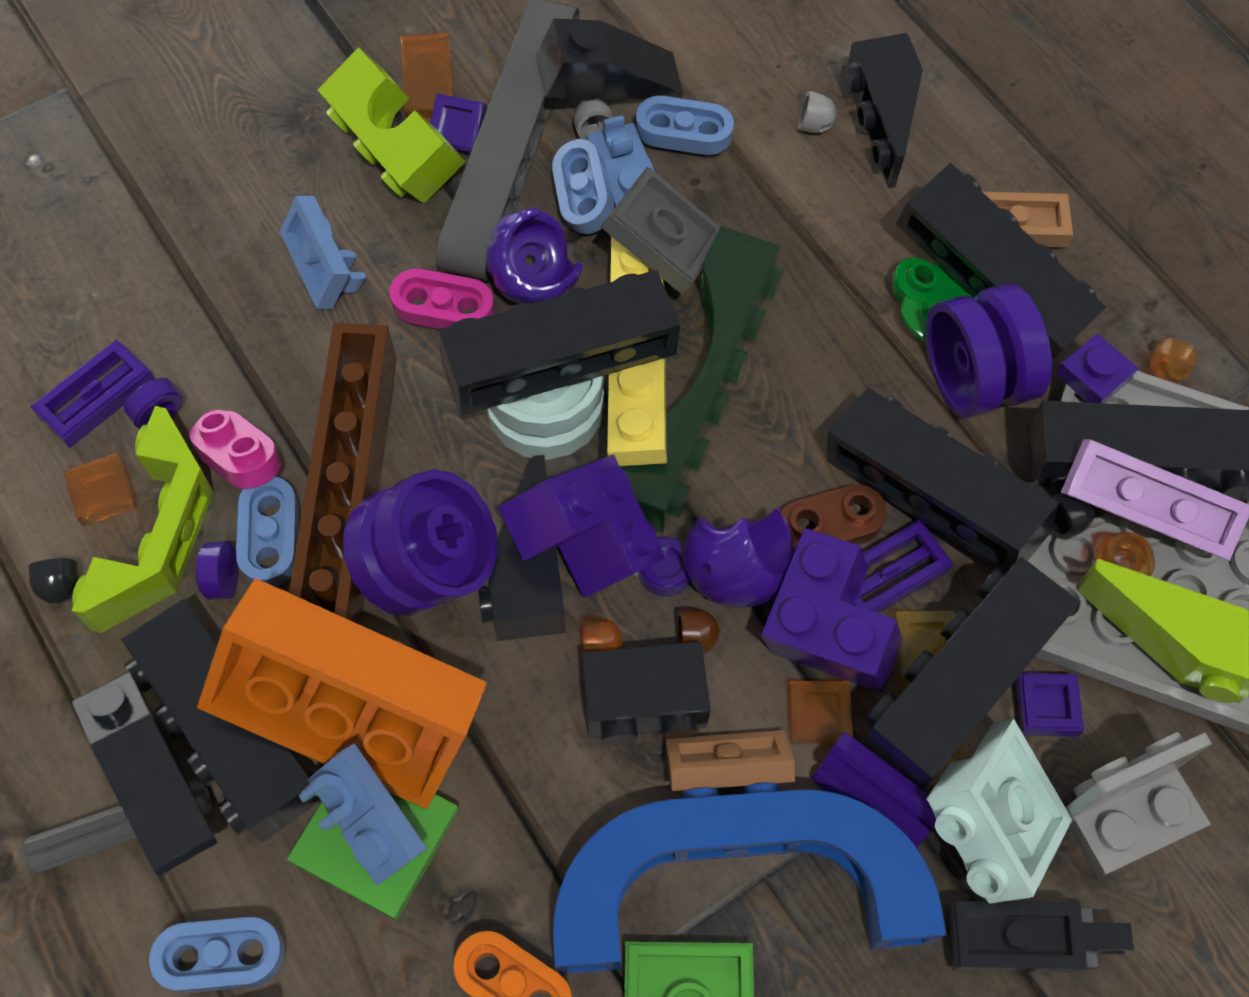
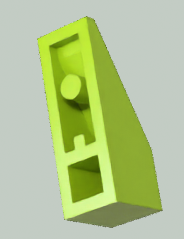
(1184, 631)

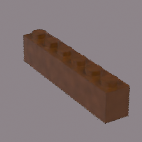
(343, 462)

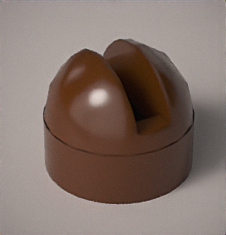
(697, 626)

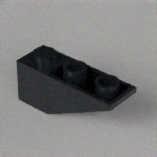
(885, 85)

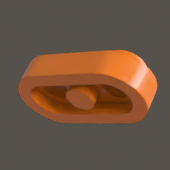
(518, 973)

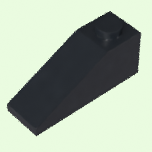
(604, 62)
(522, 594)
(144, 773)

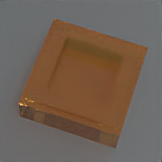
(100, 489)
(819, 711)

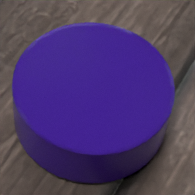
(154, 393)
(217, 570)
(670, 574)

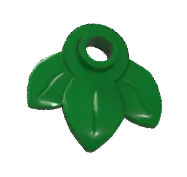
(920, 287)

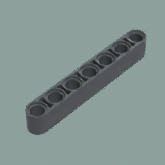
(502, 148)

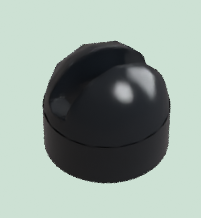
(1072, 516)
(53, 579)

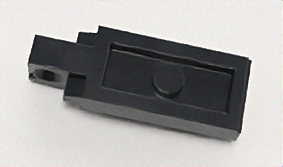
(1031, 937)

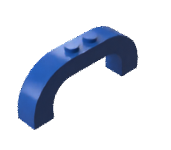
(876, 854)

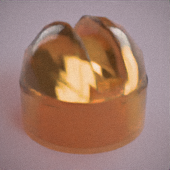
(1173, 360)
(600, 635)

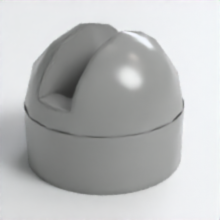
(588, 109)
(816, 113)

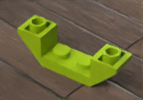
(121, 590)

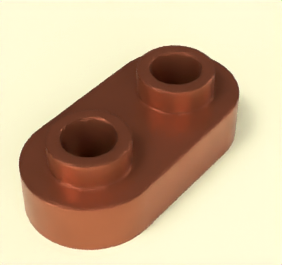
(833, 515)

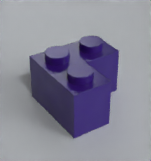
(590, 520)
(817, 616)

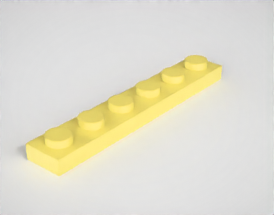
(636, 394)

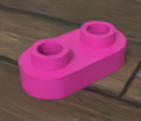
(443, 296)
(235, 449)

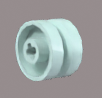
(551, 421)

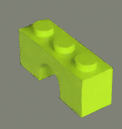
(412, 153)

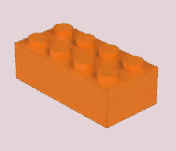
(332, 684)

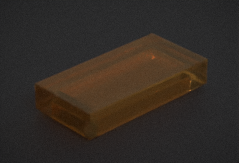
(425, 71)

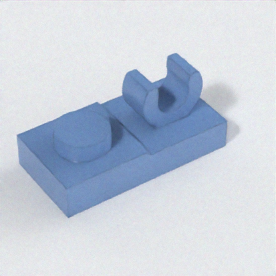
(622, 154)
(316, 254)
(365, 813)

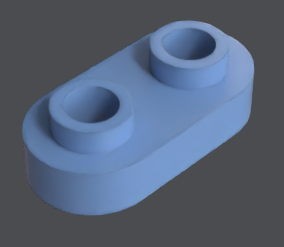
(684, 125)
(582, 191)
(267, 535)
(220, 955)

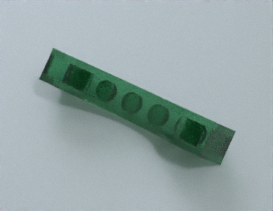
(732, 289)

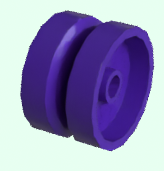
(988, 350)
(420, 543)

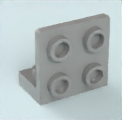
(1137, 805)

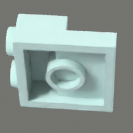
(1000, 815)

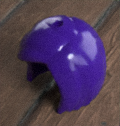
(541, 238)
(740, 561)

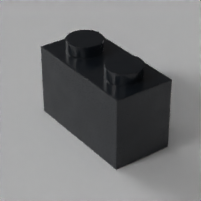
(646, 692)

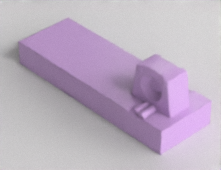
(1156, 499)

